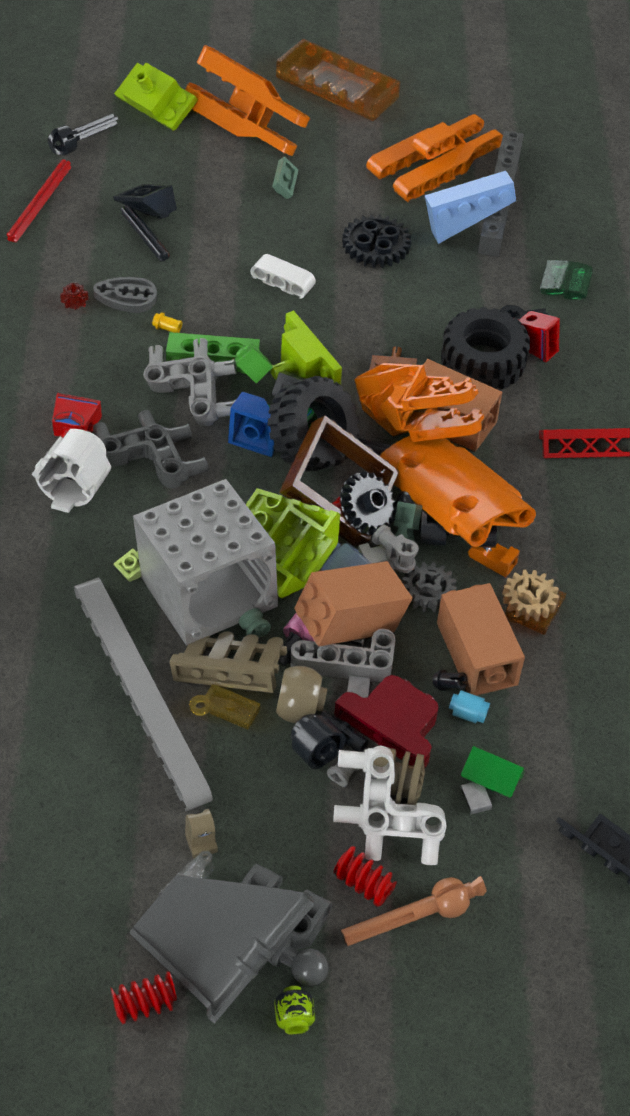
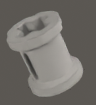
(340, 775)

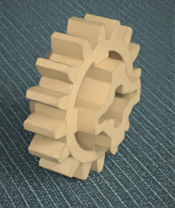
(530, 595)

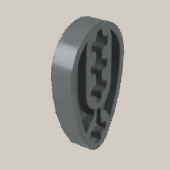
(115, 297)

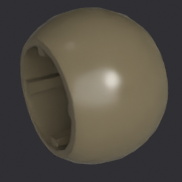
(300, 693)

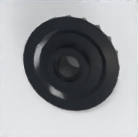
(367, 502)

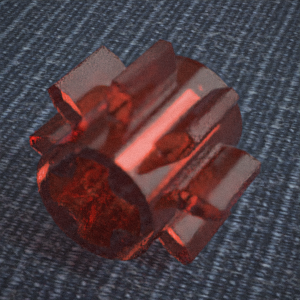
(74, 296)

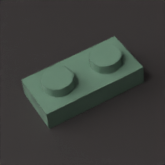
(285, 178)

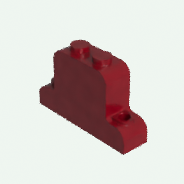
(392, 716)

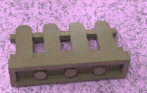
(227, 672)

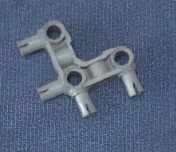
(185, 374)

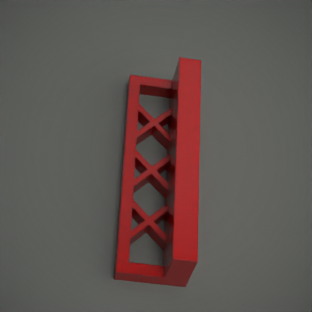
(584, 434)

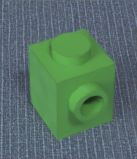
(253, 362)

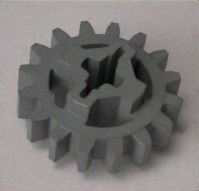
(428, 585)

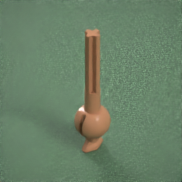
(447, 898)

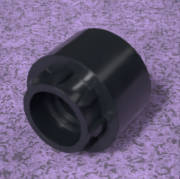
(318, 737)

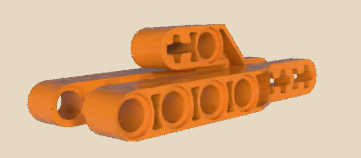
(251, 95)
(429, 144)

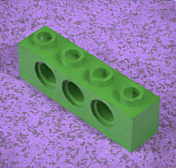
(219, 347)

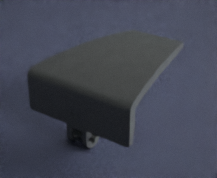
(218, 933)

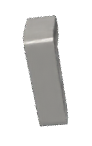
(366, 660)

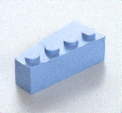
(468, 203)

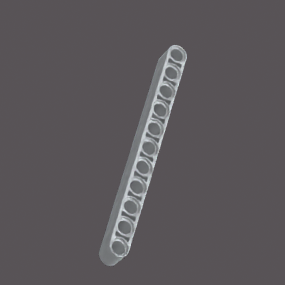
(145, 696)

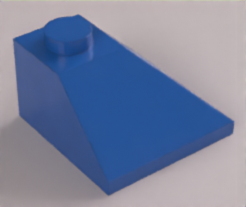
(250, 424)

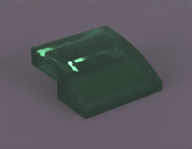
(566, 278)

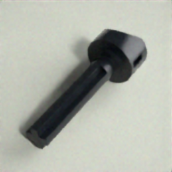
(69, 137)

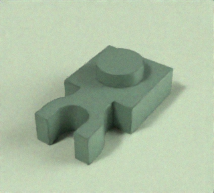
(407, 519)

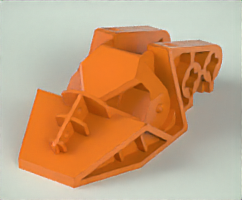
(396, 390)

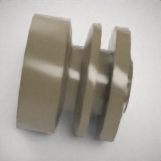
(407, 779)

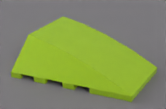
(301, 535)

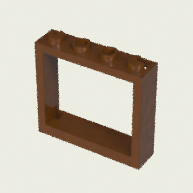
(353, 449)

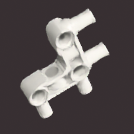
(398, 819)

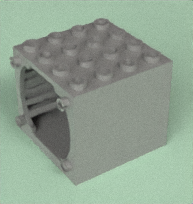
(206, 560)

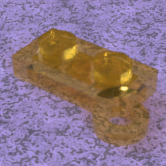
(226, 706)

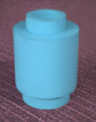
(469, 707)

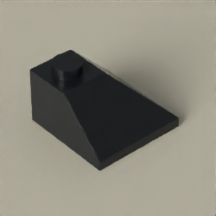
(149, 199)

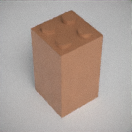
(487, 401)
(352, 602)
(480, 639)

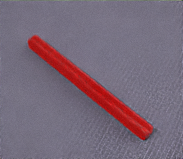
(38, 201)

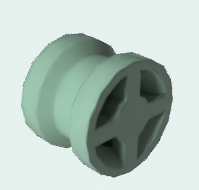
(253, 623)

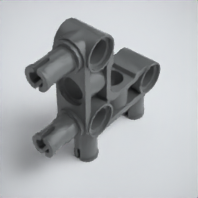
(153, 443)

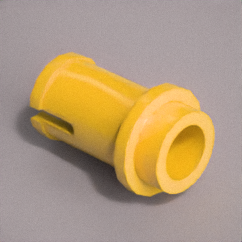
(166, 323)

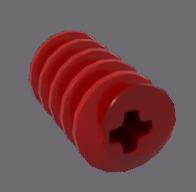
(364, 877)
(144, 997)

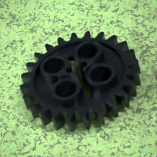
(389, 246)

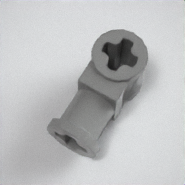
(399, 549)

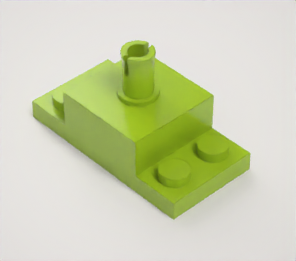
(156, 95)
(304, 353)

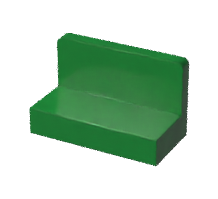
(492, 772)

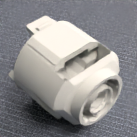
(74, 456)

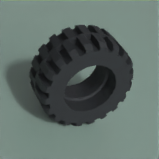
(488, 329)
(290, 424)

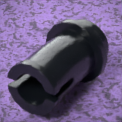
(290, 640)
(444, 680)

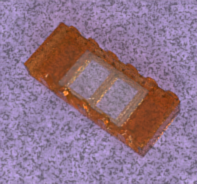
(338, 79)

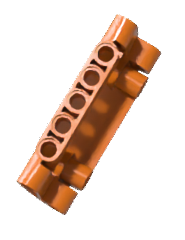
(457, 488)

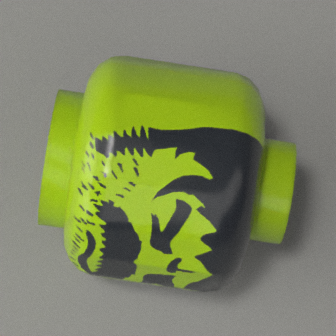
(294, 1010)

